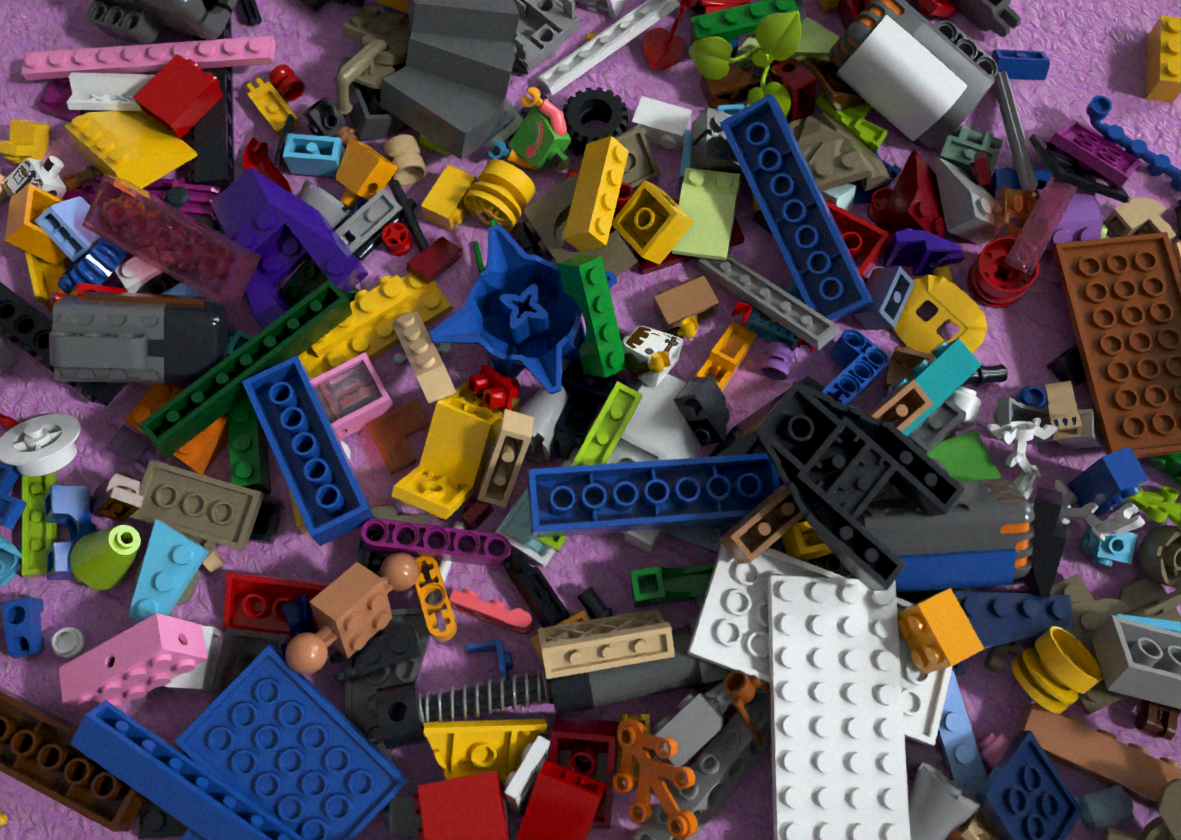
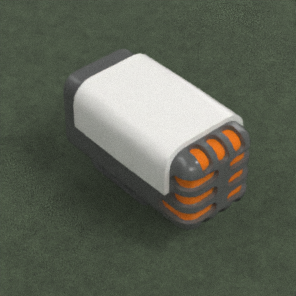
(913, 71)

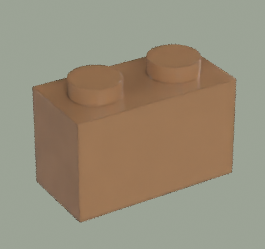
(691, 298)

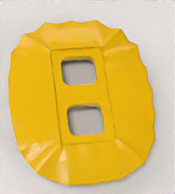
(952, 305)

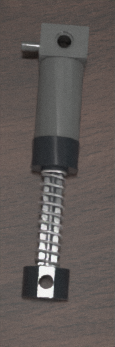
(566, 693)

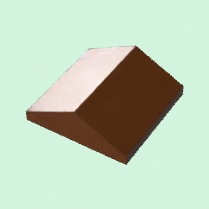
(836, 89)

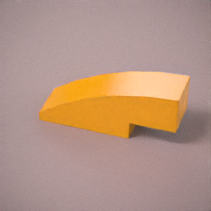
(728, 355)

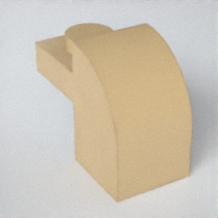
(1138, 216)

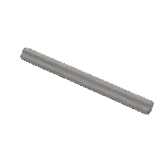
(1015, 132)

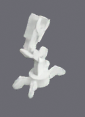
(1021, 433)
(1117, 522)

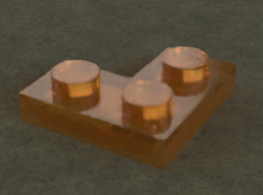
(391, 433)

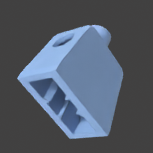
(64, 226)

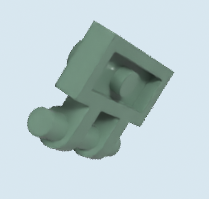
(962, 152)

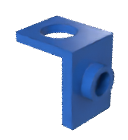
(504, 658)

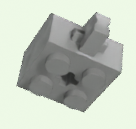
(696, 723)

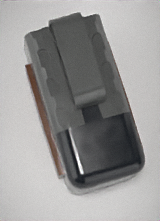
(136, 337)

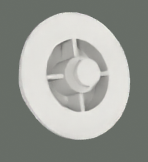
(41, 444)

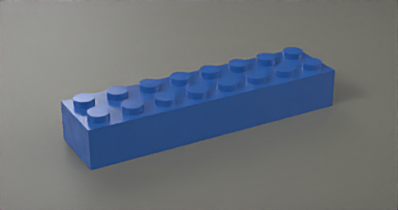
(795, 210)
(647, 494)

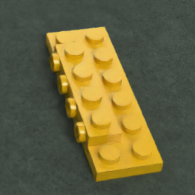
(370, 324)

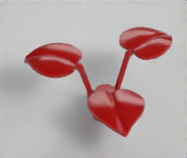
(666, 49)

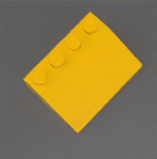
(128, 145)

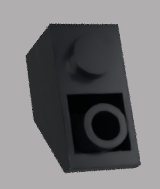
(704, 409)

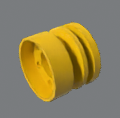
(500, 194)
(1056, 670)

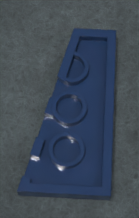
(1013, 616)

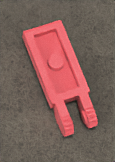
(491, 612)

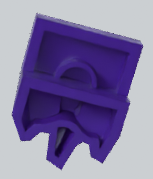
(921, 251)

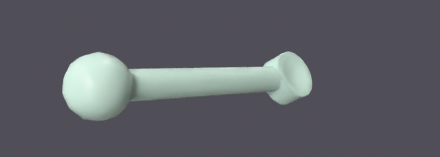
(445, 348)

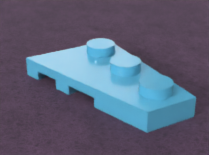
(165, 572)

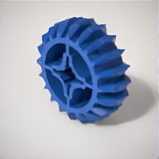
(93, 266)

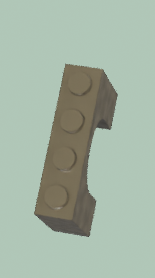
(549, 219)

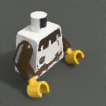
(654, 352)

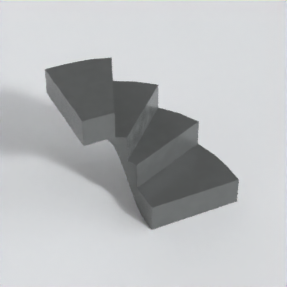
(454, 71)

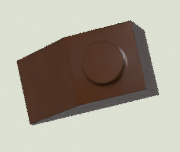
(729, 89)

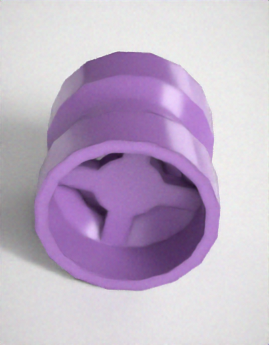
(777, 361)

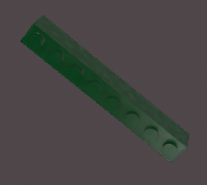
(222, 385)

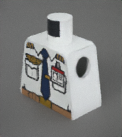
(40, 174)

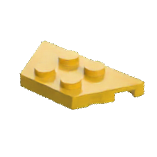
(482, 745)

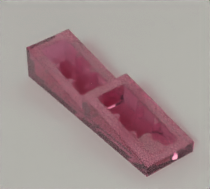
(1040, 225)

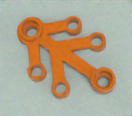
(651, 775)

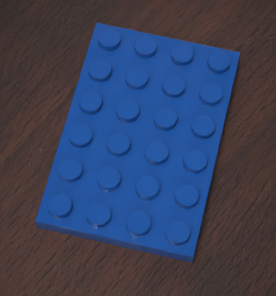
(292, 752)

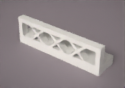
(106, 91)

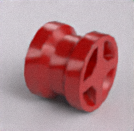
(397, 232)

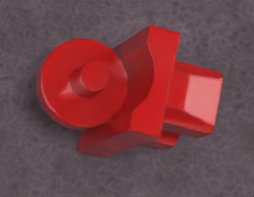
(494, 388)

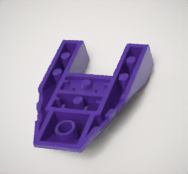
(285, 234)

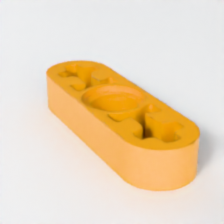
(431, 620)

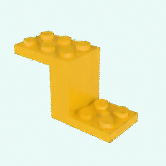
(452, 455)

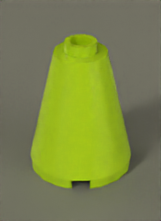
(105, 557)

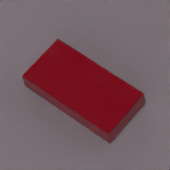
(434, 260)

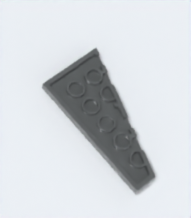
(361, 691)

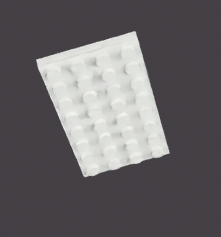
(735, 634)
(836, 711)

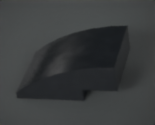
(1048, 538)

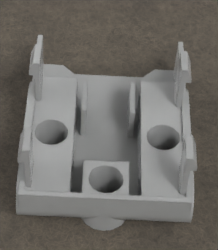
(541, 30)

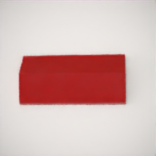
(258, 600)

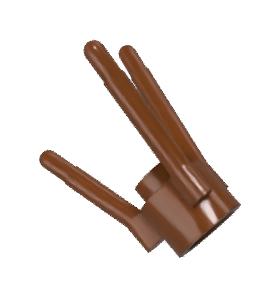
(742, 691)

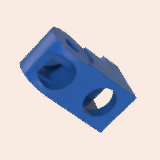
(23, 627)

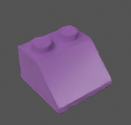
(1080, 221)

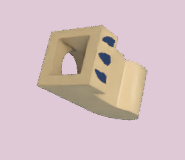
(1063, 410)

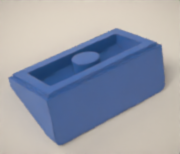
(1022, 63)

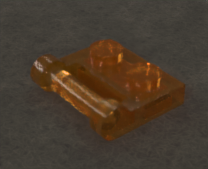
(1012, 205)

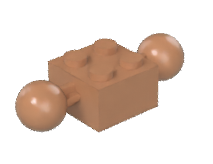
(351, 611)

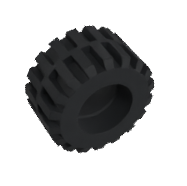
(593, 106)

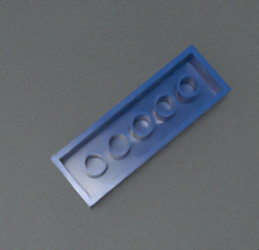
(308, 451)

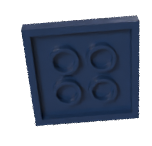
(1028, 794)

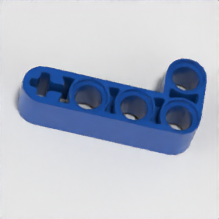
(861, 365)

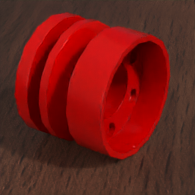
(992, 290)

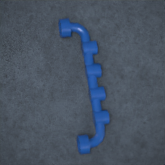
(1158, 164)

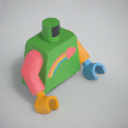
(540, 137)

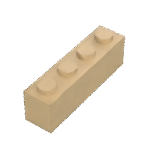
(423, 357)

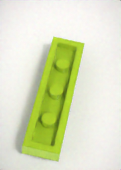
(36, 534)

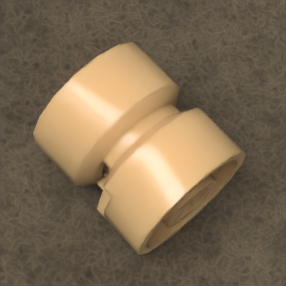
(405, 154)

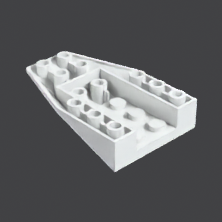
(652, 434)

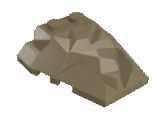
(836, 154)

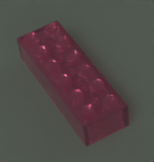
(171, 240)

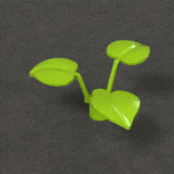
(777, 39)

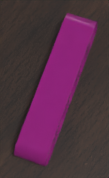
(450, 537)

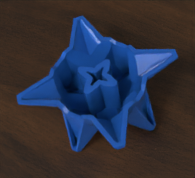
(519, 314)

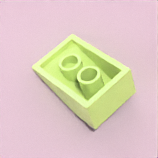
(711, 203)

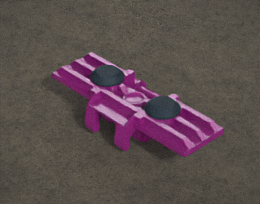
(186, 197)

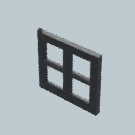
(1083, 179)

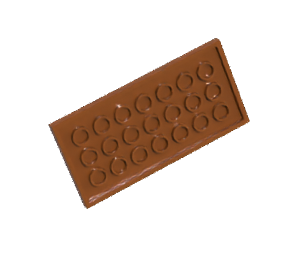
(1128, 335)

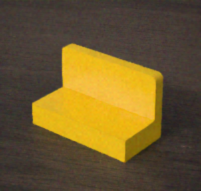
(45, 277)

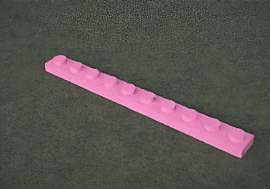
(148, 57)

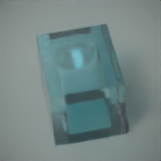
(1105, 807)

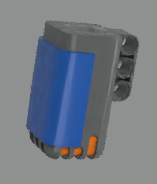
(972, 546)

